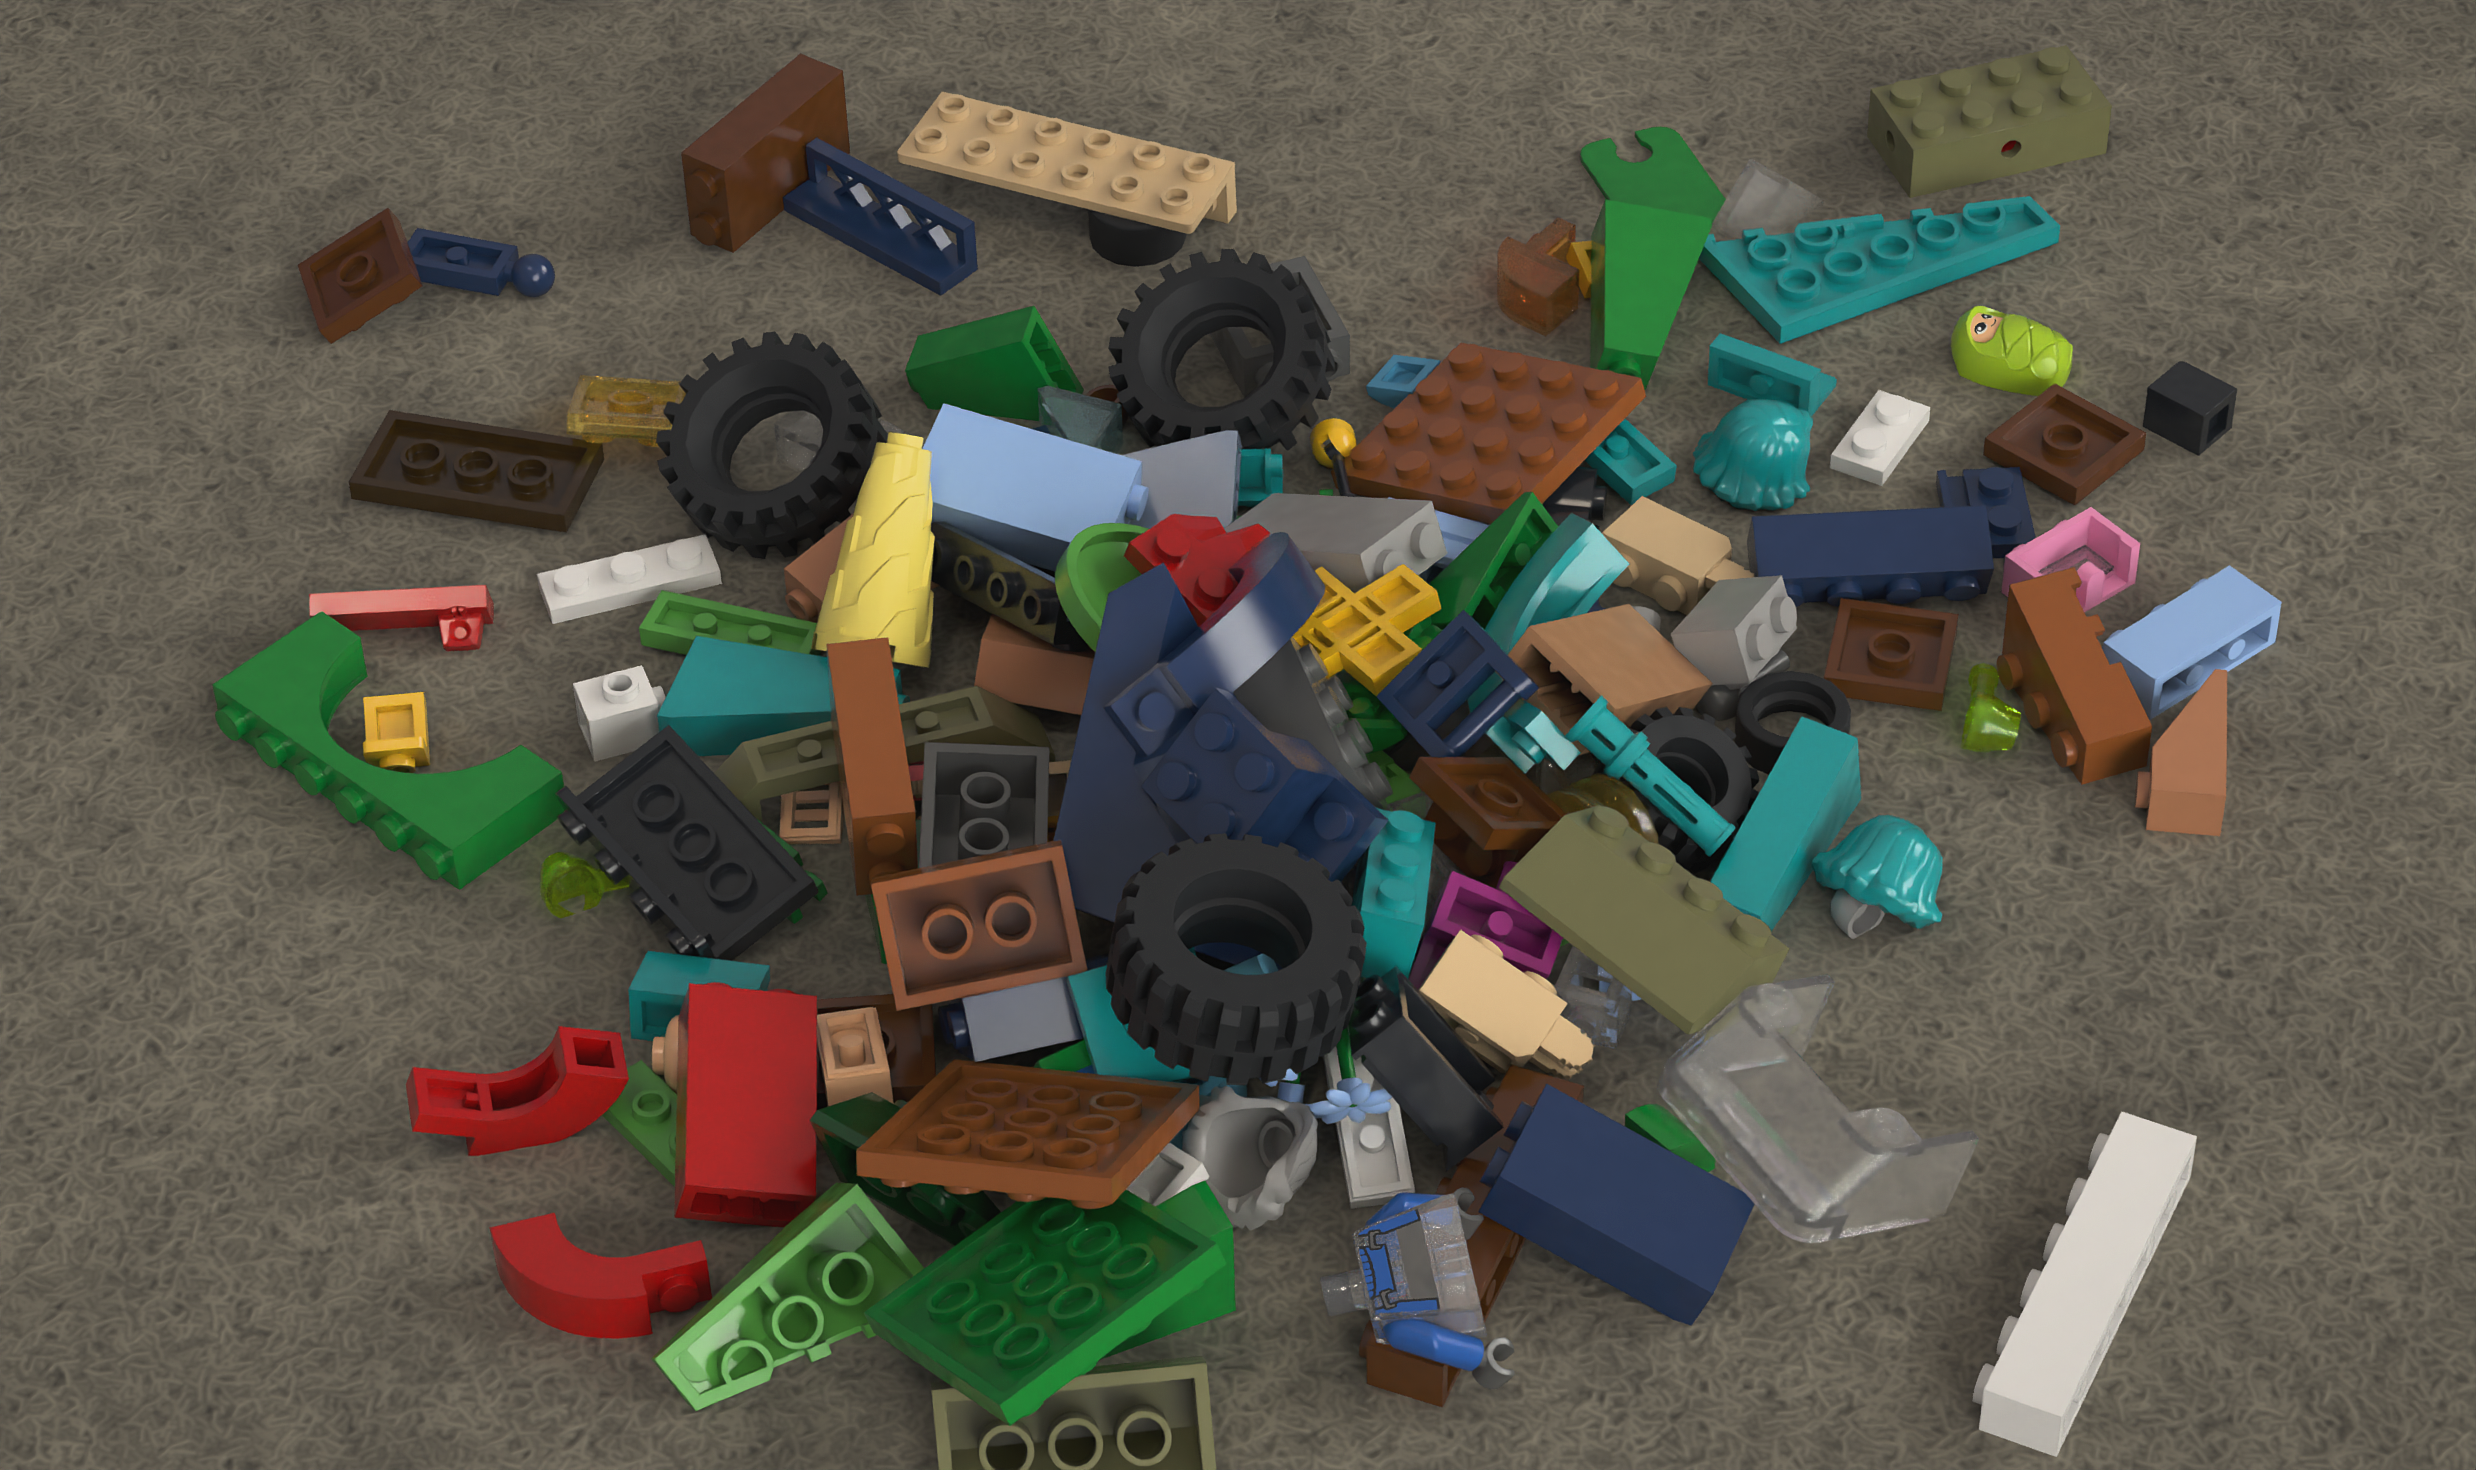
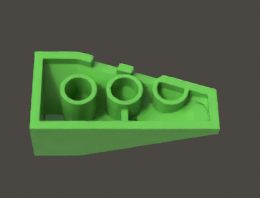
(790, 1299)

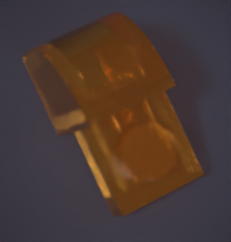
(1536, 280)

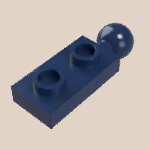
(478, 264)

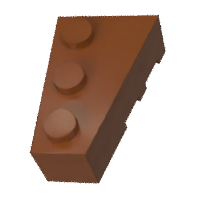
(2068, 682)

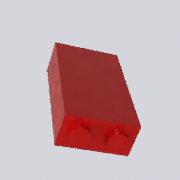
(745, 1105)

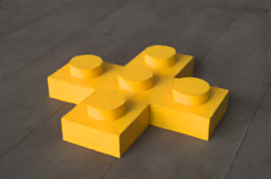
(1367, 627)

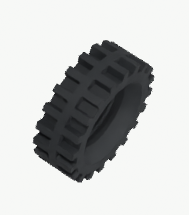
(1206, 301)
(734, 400)

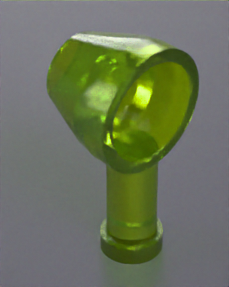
(1988, 721)
(580, 880)

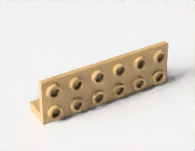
(1071, 164)

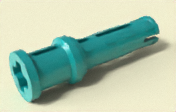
(1628, 756)

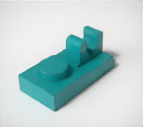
(1631, 463)

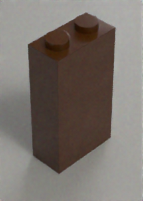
(759, 152)

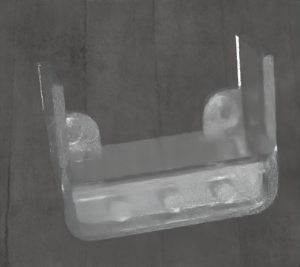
(1787, 1134)

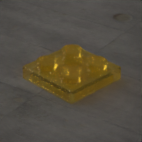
(621, 408)

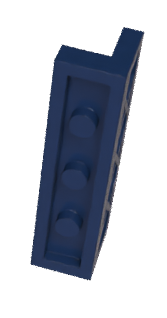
(885, 228)

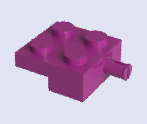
(1488, 913)

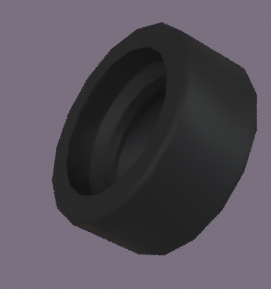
(1785, 693)

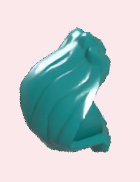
(1757, 455)
(1886, 866)

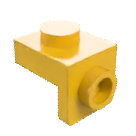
(396, 732)

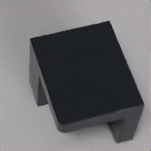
(2189, 407)

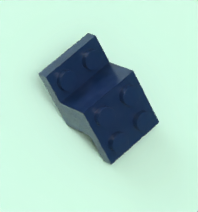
(1250, 781)

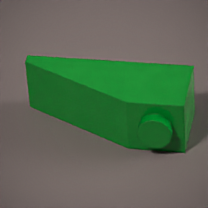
(1492, 562)

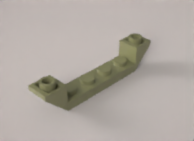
(809, 759)

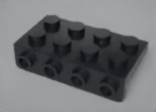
(1002, 586)
(686, 850)

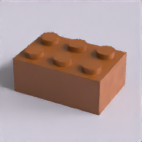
(978, 925)

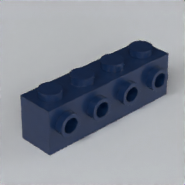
(1875, 554)

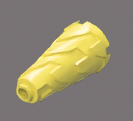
(886, 558)

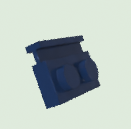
(2005, 500)

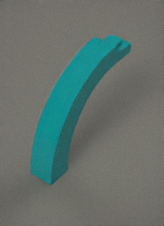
(1554, 585)

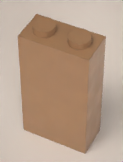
(1610, 656)

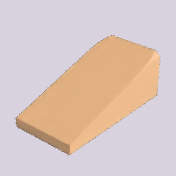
(852, 1055)

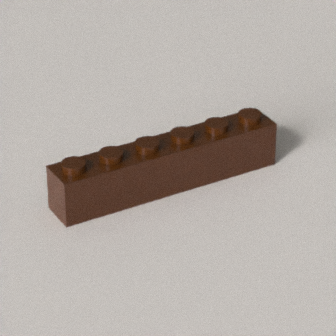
(1490, 1248)

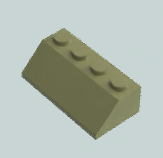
(1644, 917)
(1103, 1420)

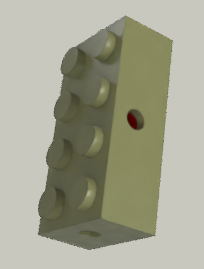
(1988, 121)

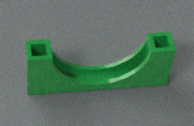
(446, 820)

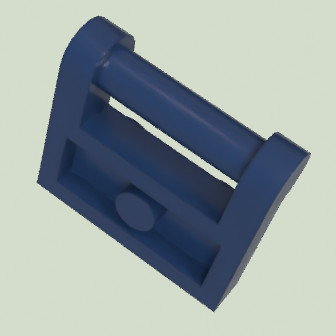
(1445, 678)

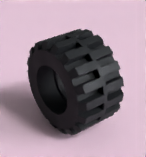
(1708, 764)

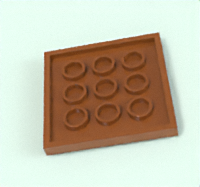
(1490, 431)
(1028, 1132)

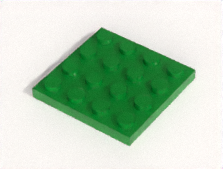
(1042, 1297)

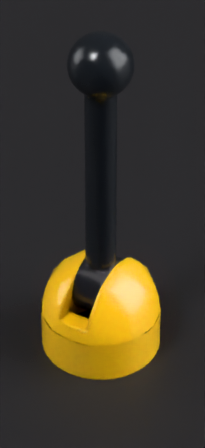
(1332, 455)

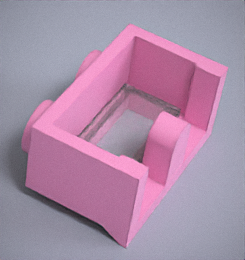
(2089, 542)

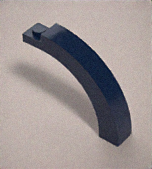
(1263, 612)

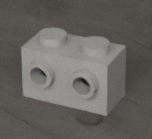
(1737, 629)

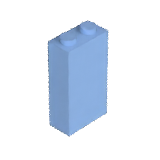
(1026, 486)

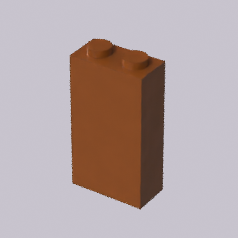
(871, 760)

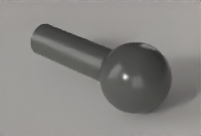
(1722, 702)

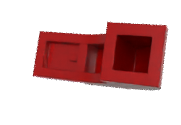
(527, 1105)
(595, 1292)

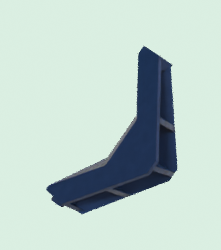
(1105, 814)

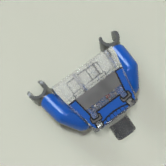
(1422, 1284)

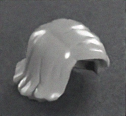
(1253, 1152)

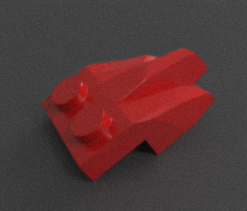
(1196, 556)

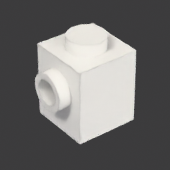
(617, 711)

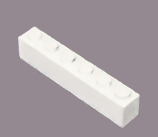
(2085, 1285)

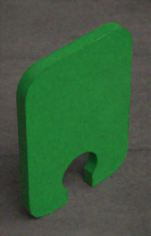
(1666, 180)

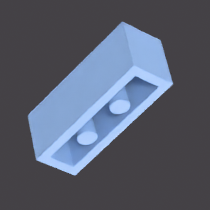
(2191, 636)

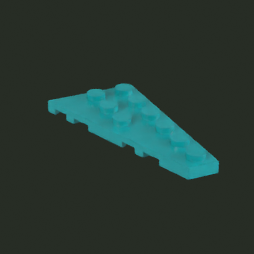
(1862, 263)

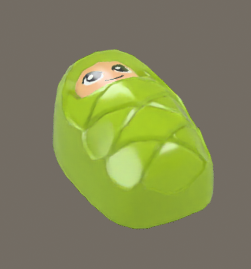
(2009, 352)

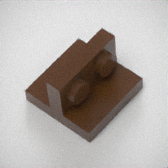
(1484, 812)

